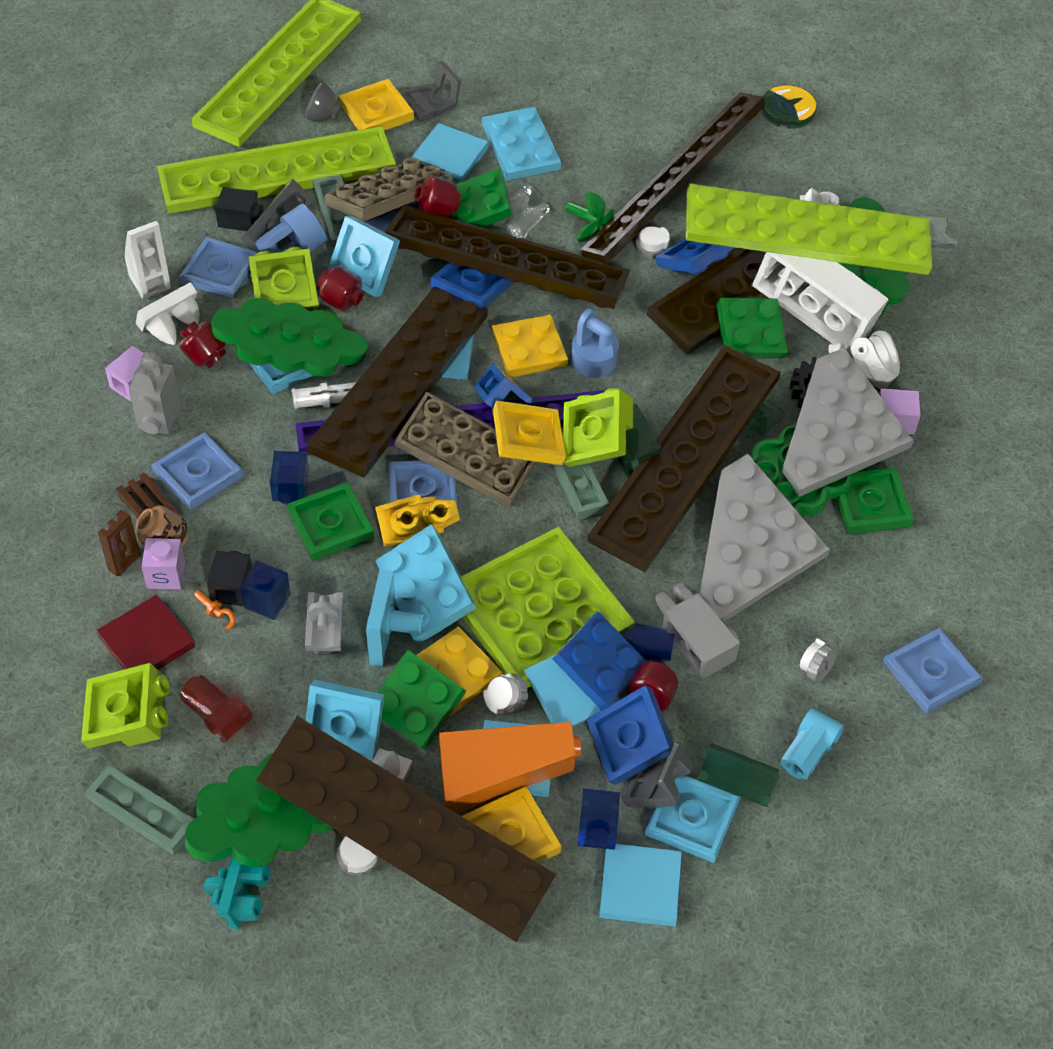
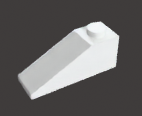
(147, 260)

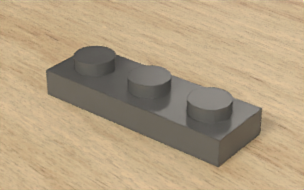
(284, 202)

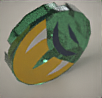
(789, 106)

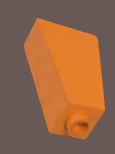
(498, 761)

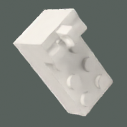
(821, 296)

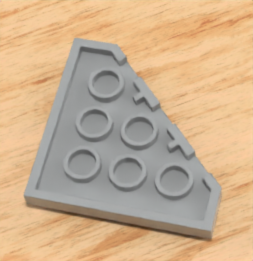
(840, 426)
(754, 541)

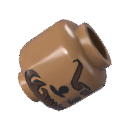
(161, 524)

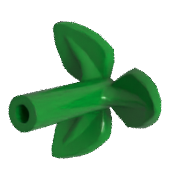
(593, 213)

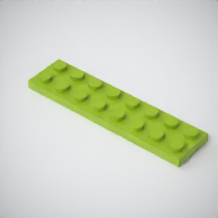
(276, 71)
(268, 169)
(808, 229)

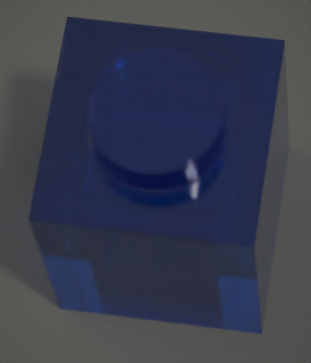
(289, 476)
(265, 590)
(599, 819)

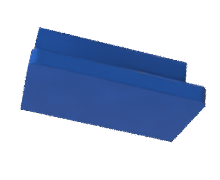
(497, 384)

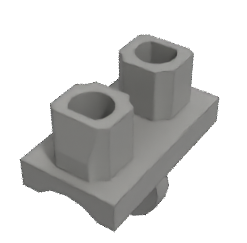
(324, 623)

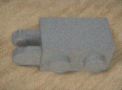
(154, 395)
(698, 631)

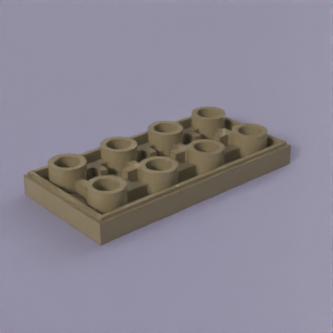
(382, 191)
(462, 449)

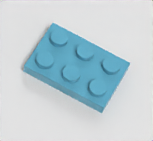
(521, 143)
(427, 582)

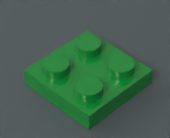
(484, 199)
(752, 326)
(874, 502)
(330, 521)
(418, 699)

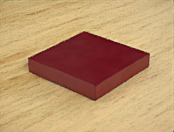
(146, 636)

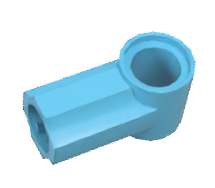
(812, 741)

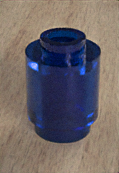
(651, 641)

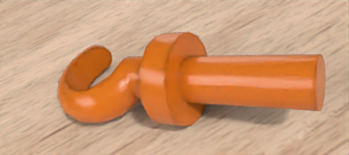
(214, 607)

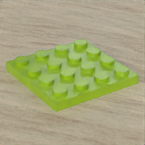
(537, 601)

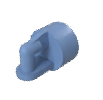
(300, 227)
(594, 346)

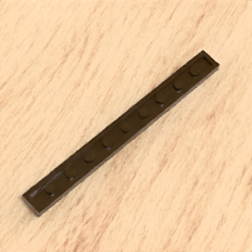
(673, 178)

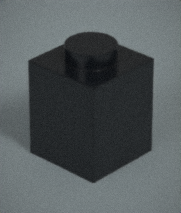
(237, 209)
(227, 575)

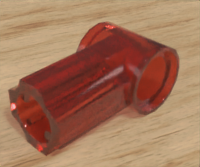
(220, 713)

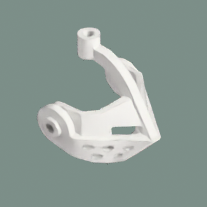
(875, 357)

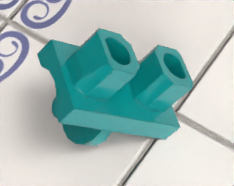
(232, 894)

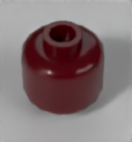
(438, 196)
(340, 288)
(201, 345)
(657, 677)

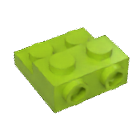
(284, 277)
(596, 426)
(125, 707)

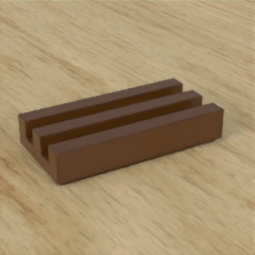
(136, 487)
(115, 548)

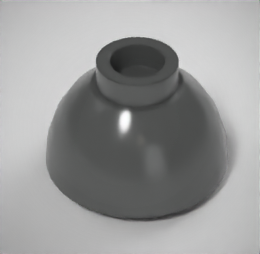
(322, 104)

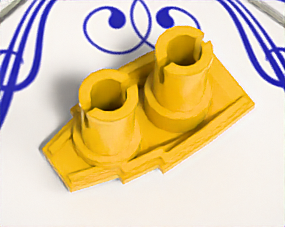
(410, 515)

